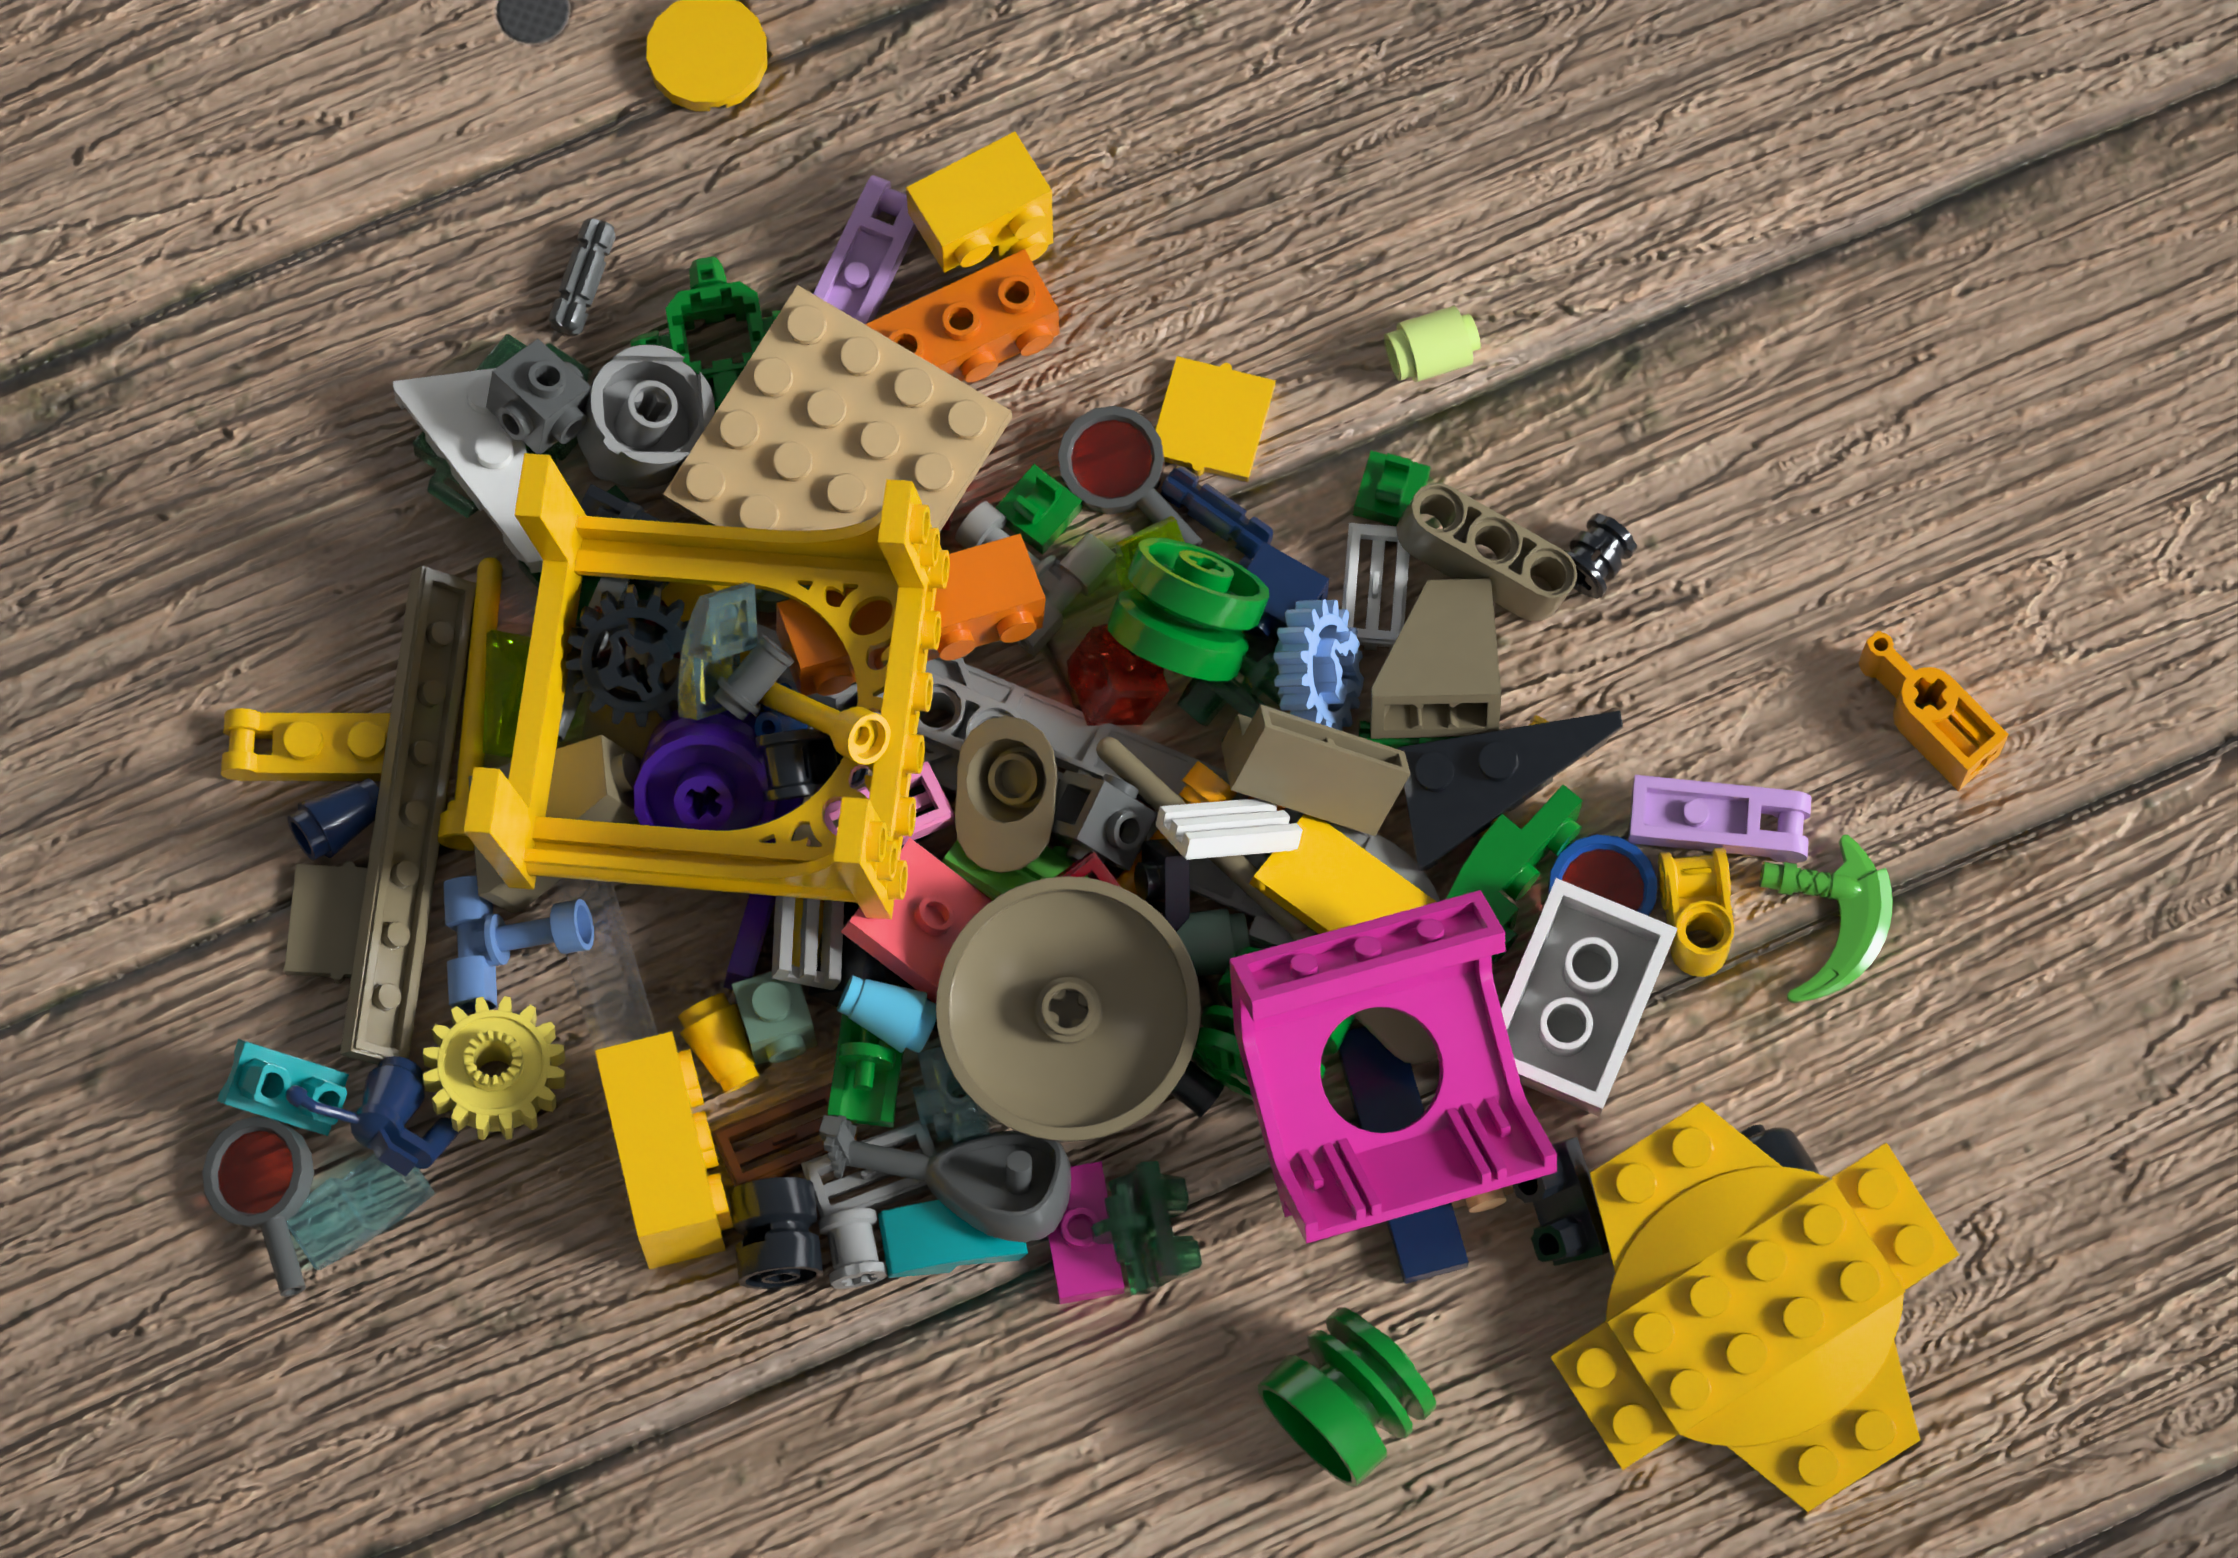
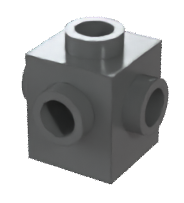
(538, 397)
(1101, 819)

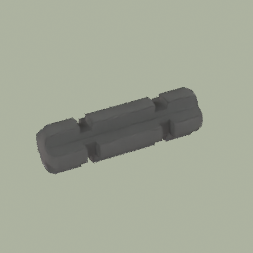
(582, 277)

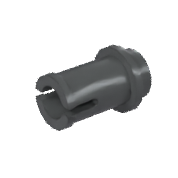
(752, 678)

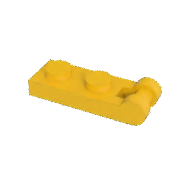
(305, 746)

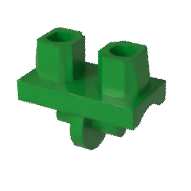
(864, 1077)

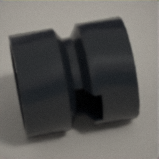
(776, 1233)

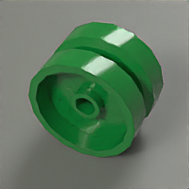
(1188, 609)

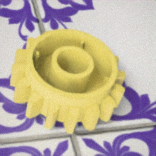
(494, 1101)

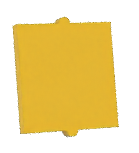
(1213, 418)

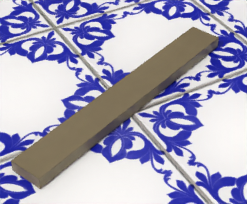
(408, 817)

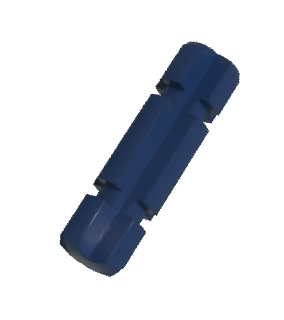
(1215, 511)

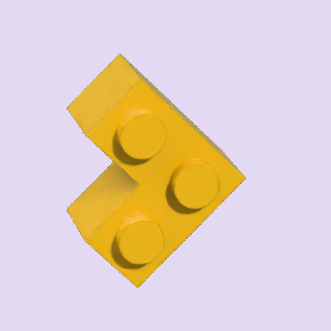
(984, 206)

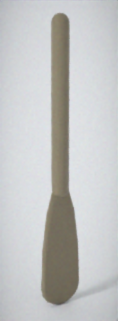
(1392, 1028)

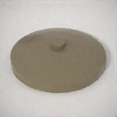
(1068, 1009)

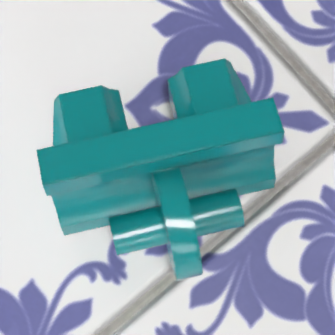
(264, 1075)

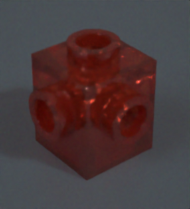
(1113, 681)

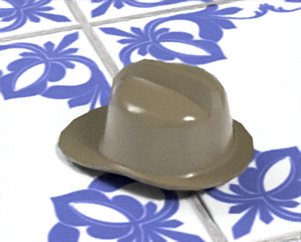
(1005, 794)

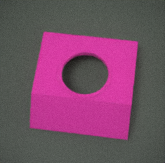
(1439, 973)

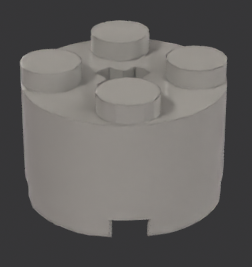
(651, 446)

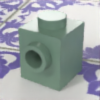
(774, 1018)

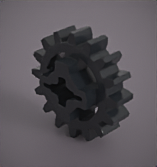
(613, 670)

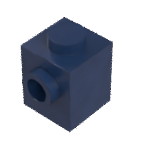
(1287, 584)

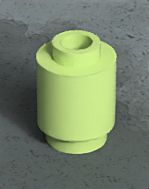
(1432, 344)

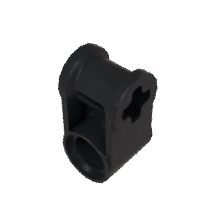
(799, 763)

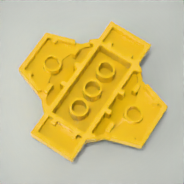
(1754, 1306)

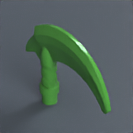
(1864, 910)

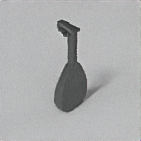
(994, 1182)

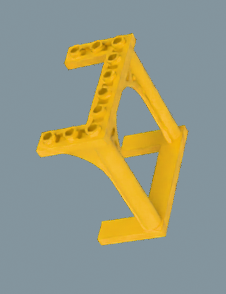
(883, 559)

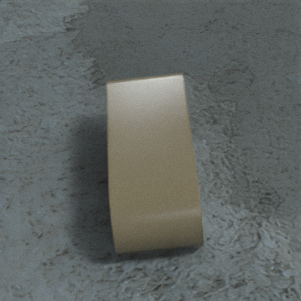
(1516, 548)

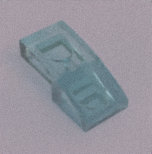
(716, 635)
(355, 1209)

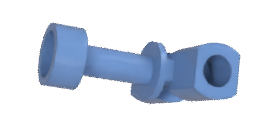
(487, 941)

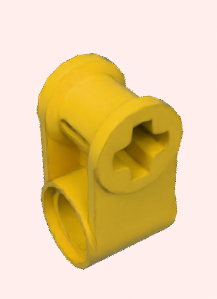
(1697, 897)

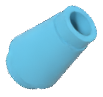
(890, 1012)

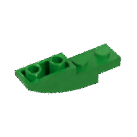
(1508, 855)

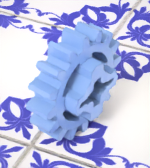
(1319, 664)

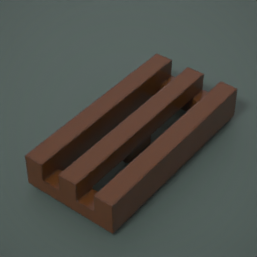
(767, 1119)

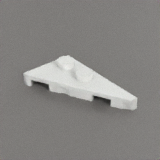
(474, 445)

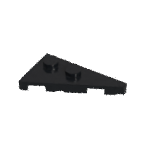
(1473, 779)

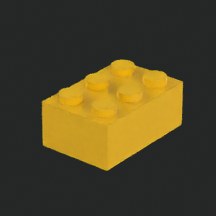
(664, 1149)

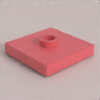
(922, 924)

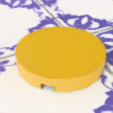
(706, 53)

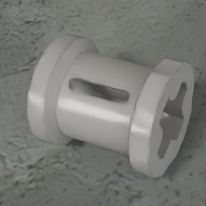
(852, 1248)

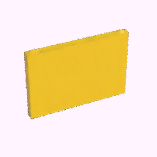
(1334, 881)

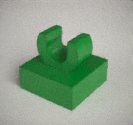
(1388, 487)
(1039, 508)

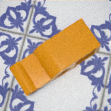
(1956, 734)

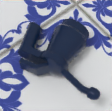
(389, 1100)

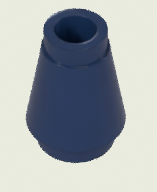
(334, 819)

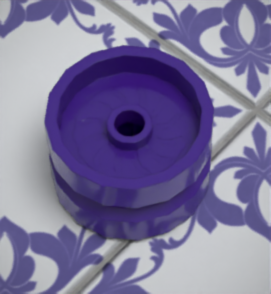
(703, 775)

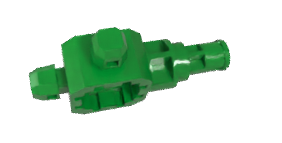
(711, 299)

